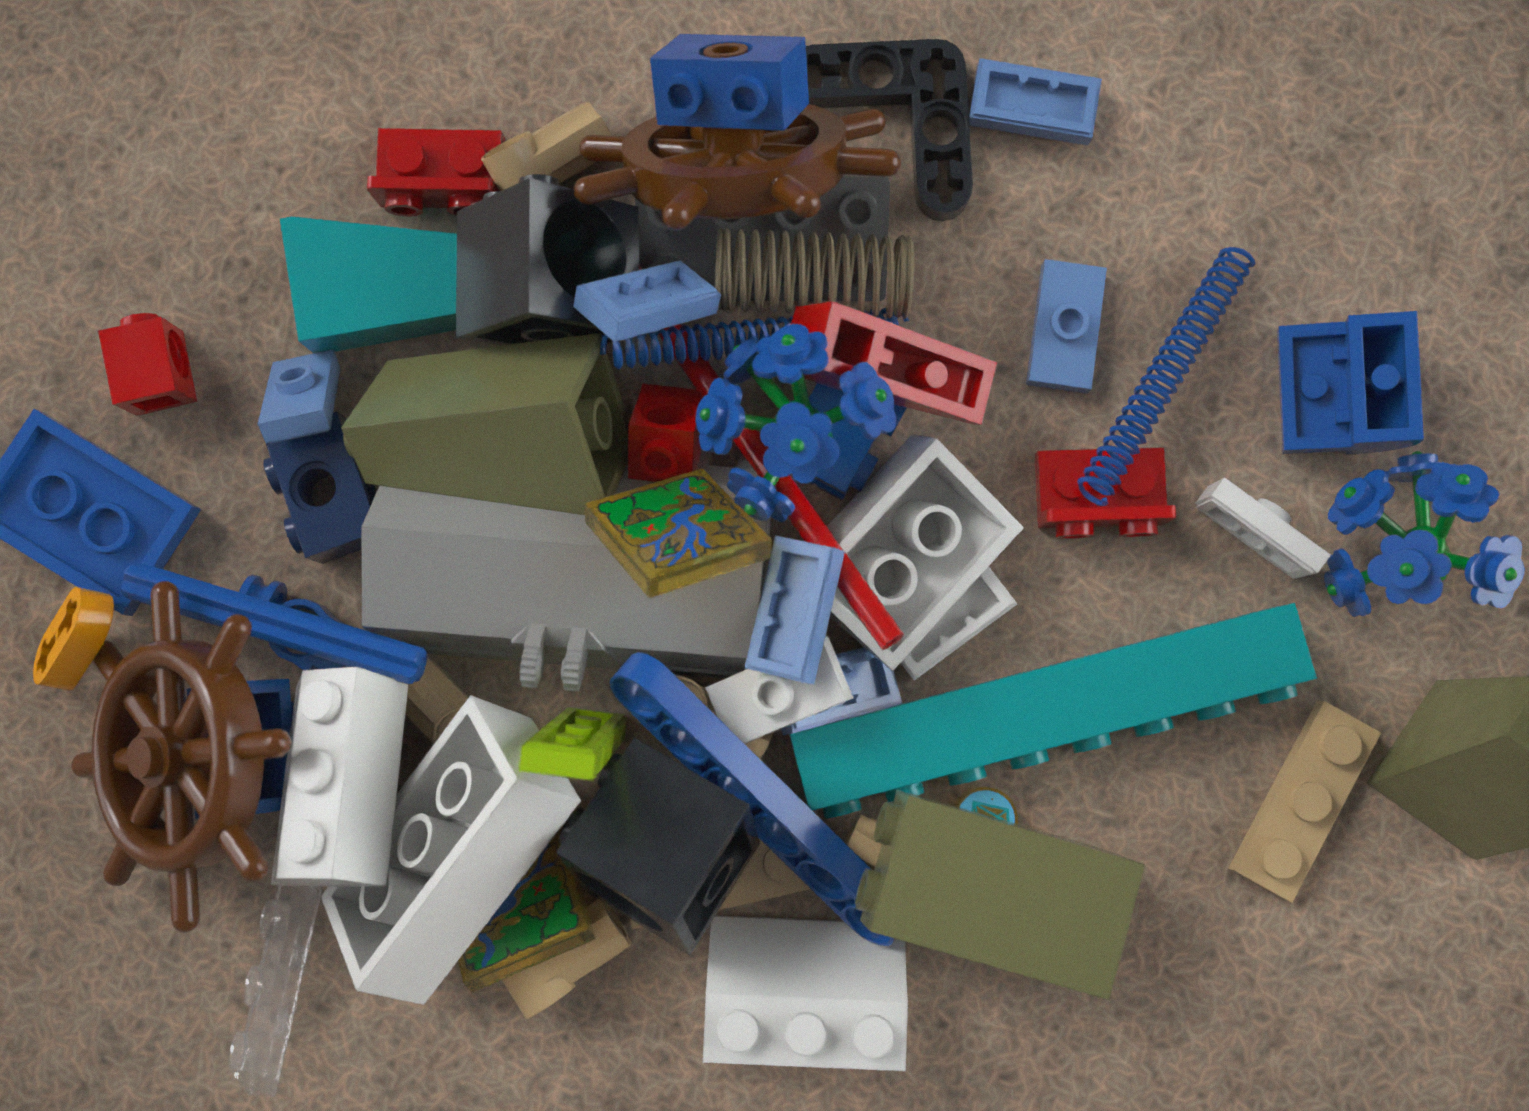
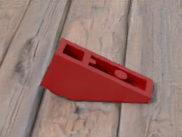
(916, 367)

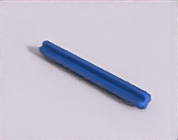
(283, 624)

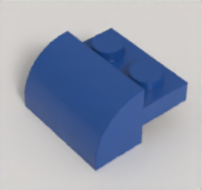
(1351, 384)

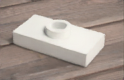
(1262, 528)
(972, 612)
(762, 703)

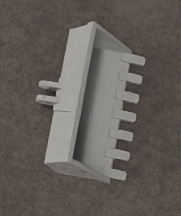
(542, 589)

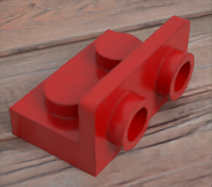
(431, 169)
(1135, 507)

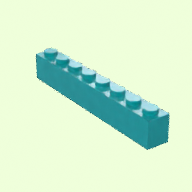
(1053, 707)

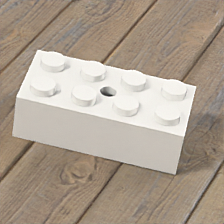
(458, 848)

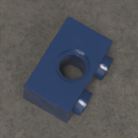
(294, 470)

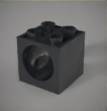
(527, 255)
(659, 844)

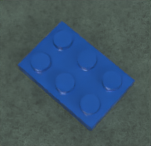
(85, 509)

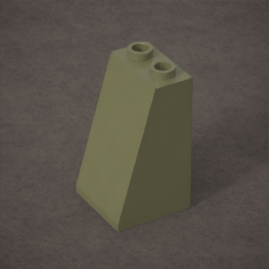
(496, 425)
(1465, 764)
(999, 894)

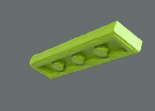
(574, 744)

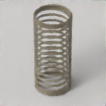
(899, 270)

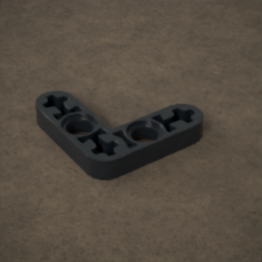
(908, 86)

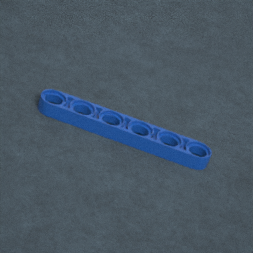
(722, 758)

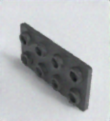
(851, 207)

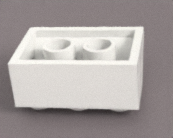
(918, 541)
(340, 779)
(803, 995)

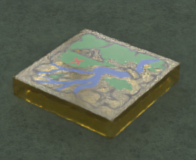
(677, 532)
(533, 924)

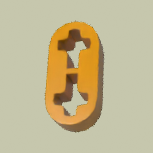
(73, 638)

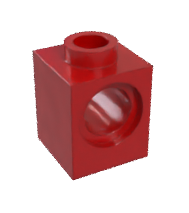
(147, 364)
(663, 433)

